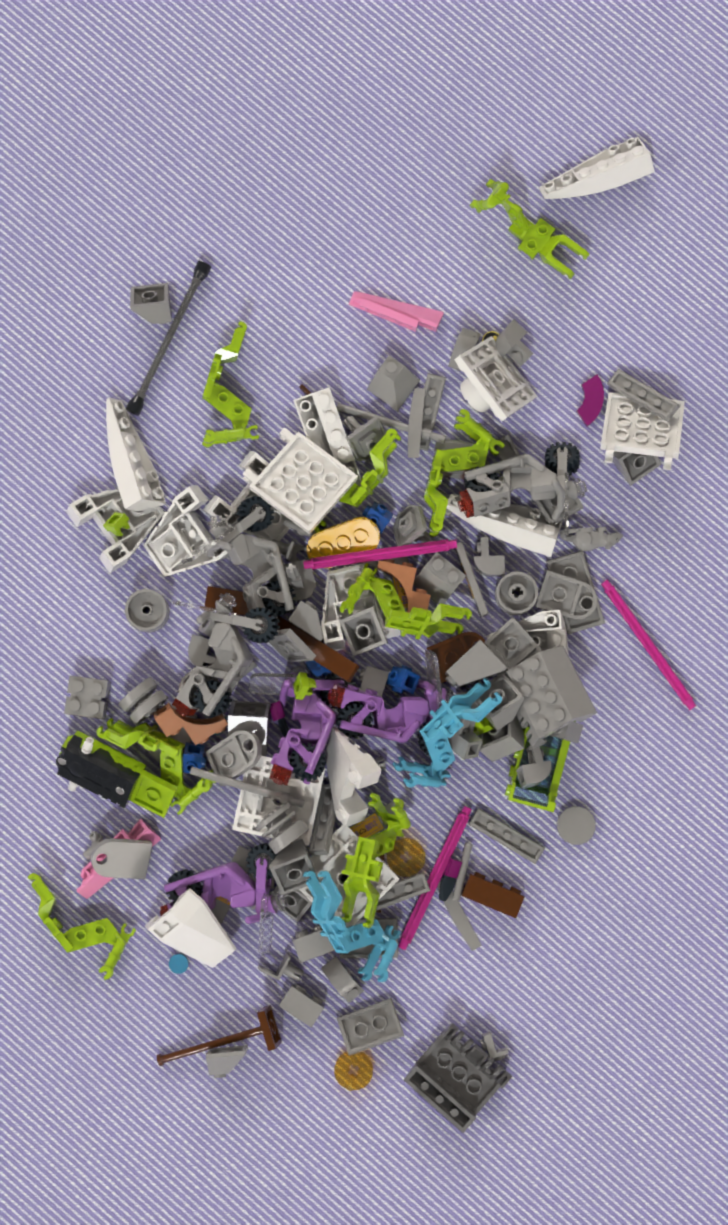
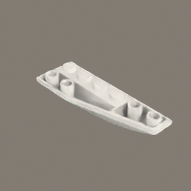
(602, 172)
(324, 427)
(130, 461)
(515, 525)

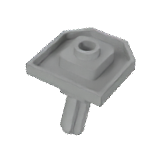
(363, 437)
(411, 526)
(300, 579)

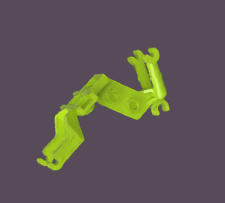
(534, 237)
(226, 401)
(457, 460)
(370, 480)
(417, 621)
(170, 758)
(363, 866)
(83, 935)

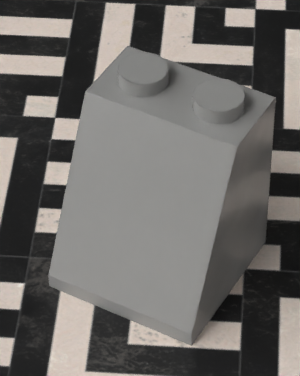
(474, 666)
(250, 717)

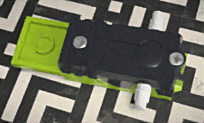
(112, 774)

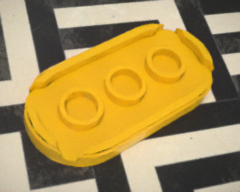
(346, 537)

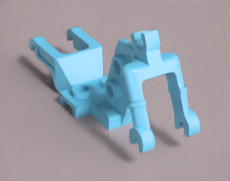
(443, 726)
(354, 937)

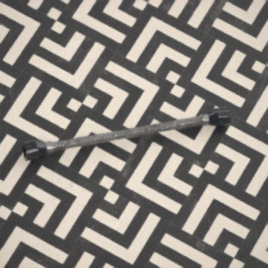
(200, 273)

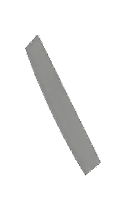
(415, 422)
(461, 921)

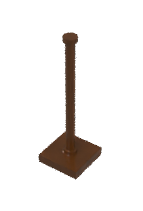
(267, 1027)

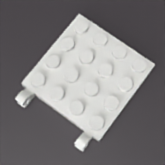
(639, 431)
(302, 481)

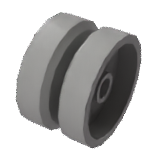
(516, 582)
(155, 618)
(143, 701)

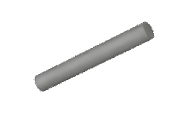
(462, 873)

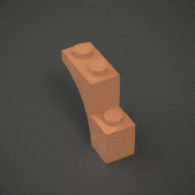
(405, 576)
(197, 729)

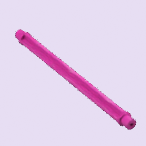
(380, 554)
(648, 644)
(435, 877)

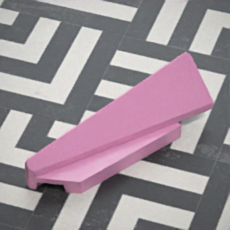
(397, 312)
(92, 880)

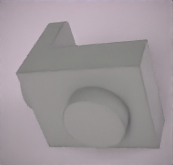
(488, 1044)

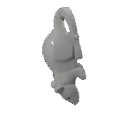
(588, 540)

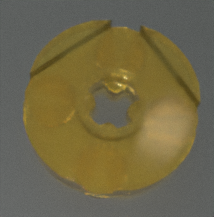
(412, 866)
(351, 1081)

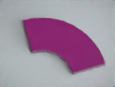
(593, 400)

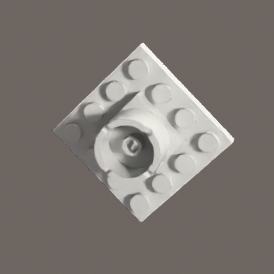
(493, 381)
(254, 807)
(345, 842)

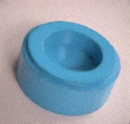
(178, 963)

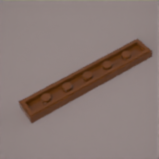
(324, 655)

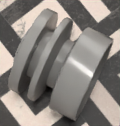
(281, 827)

